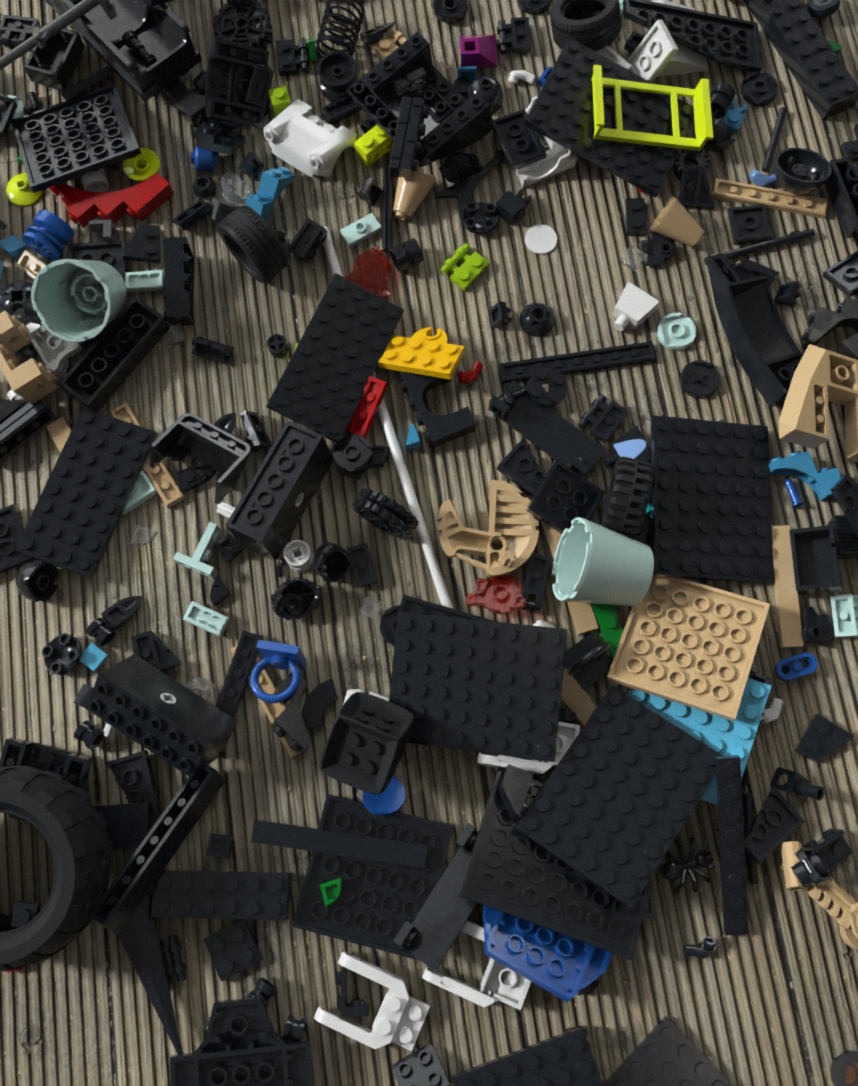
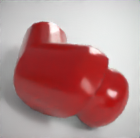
(470, 376)

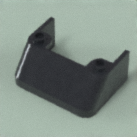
(207, 444)

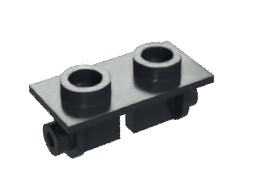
(212, 350)

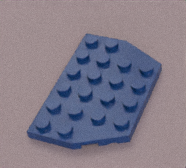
(541, 955)

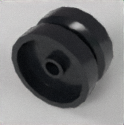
(336, 74)

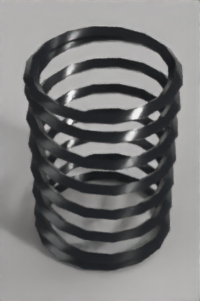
(335, 39)

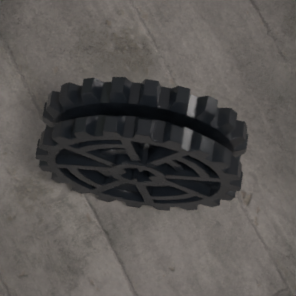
(244, 24)
(385, 514)

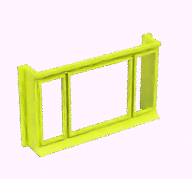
(701, 106)

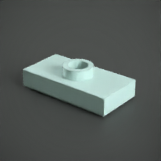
(360, 230)
(144, 281)
(206, 619)

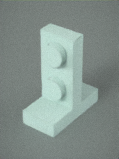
(202, 553)

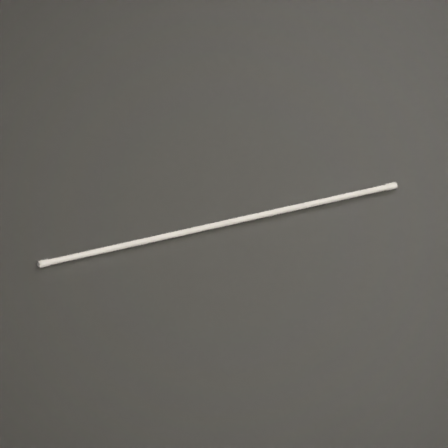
(401, 468)

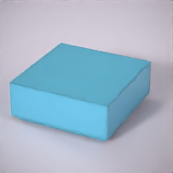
(93, 657)

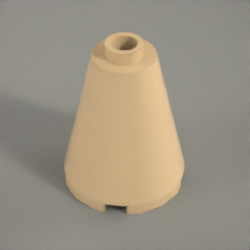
(411, 193)
(678, 224)

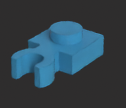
(734, 117)

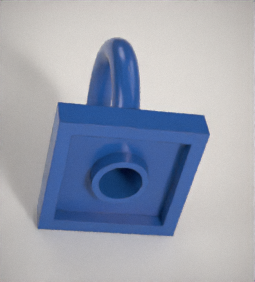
(281, 657)

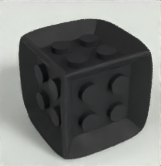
(367, 742)

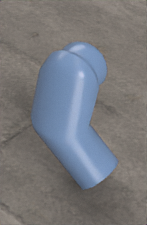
(762, 180)

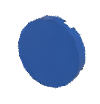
(388, 802)

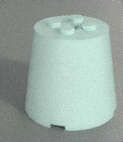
(77, 297)
(601, 566)

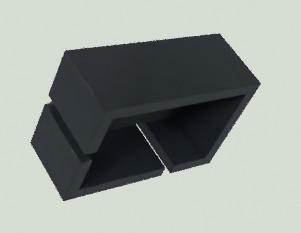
(56, 60)
(815, 560)

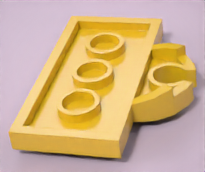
(423, 354)

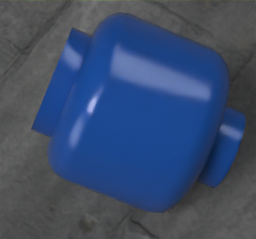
(204, 159)

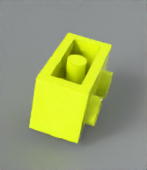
(372, 146)

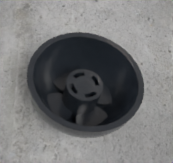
(801, 170)
(17, 301)

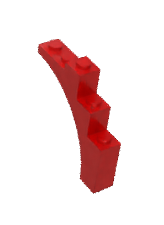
(136, 201)

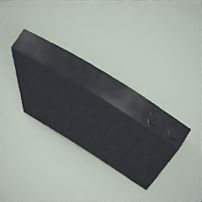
(754, 328)

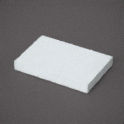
(653, 52)

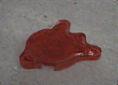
(372, 271)
(497, 594)

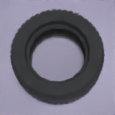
(587, 21)
(253, 243)

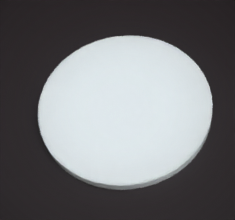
(540, 239)

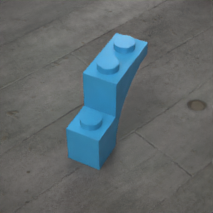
(269, 189)
(802, 467)

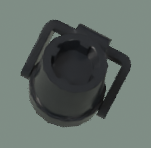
(810, 869)

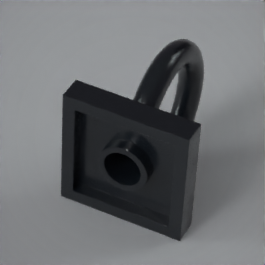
(588, 661)

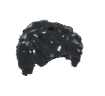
(298, 594)

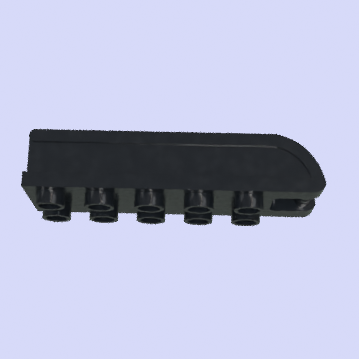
(156, 29)

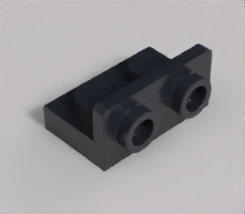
(830, 848)

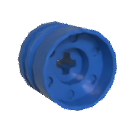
(48, 235)

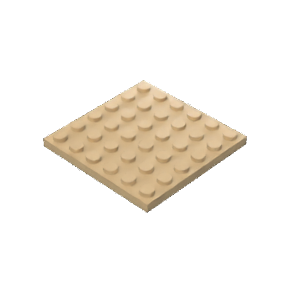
(690, 645)

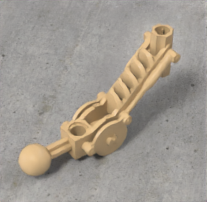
(829, 896)

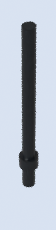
(793, 237)

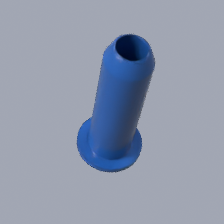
(793, 493)

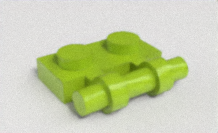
(468, 271)

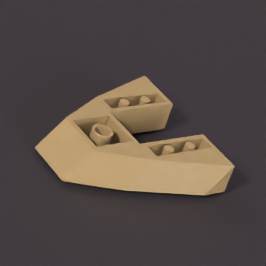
(820, 379)

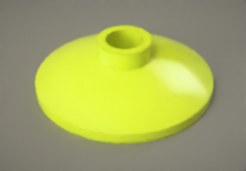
(147, 159)
(21, 195)

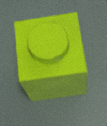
(279, 99)

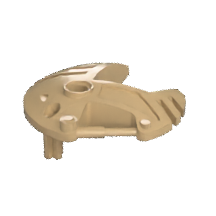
(508, 527)

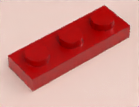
(367, 407)

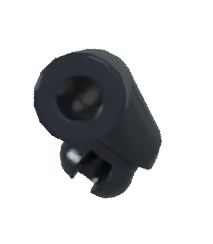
(701, 950)

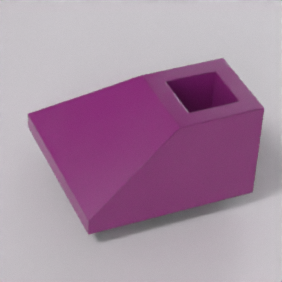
(478, 51)

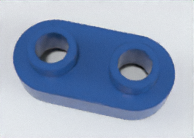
(794, 666)

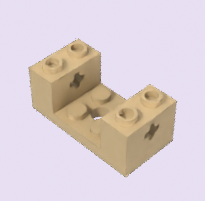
(31, 378)

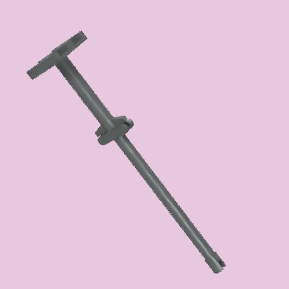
(40, 36)

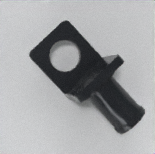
(797, 785)

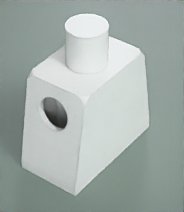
(633, 307)

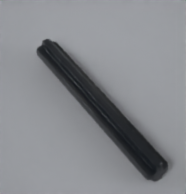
(387, 213)

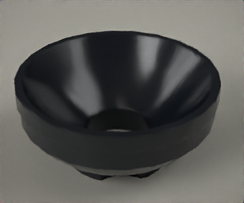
(533, 326)

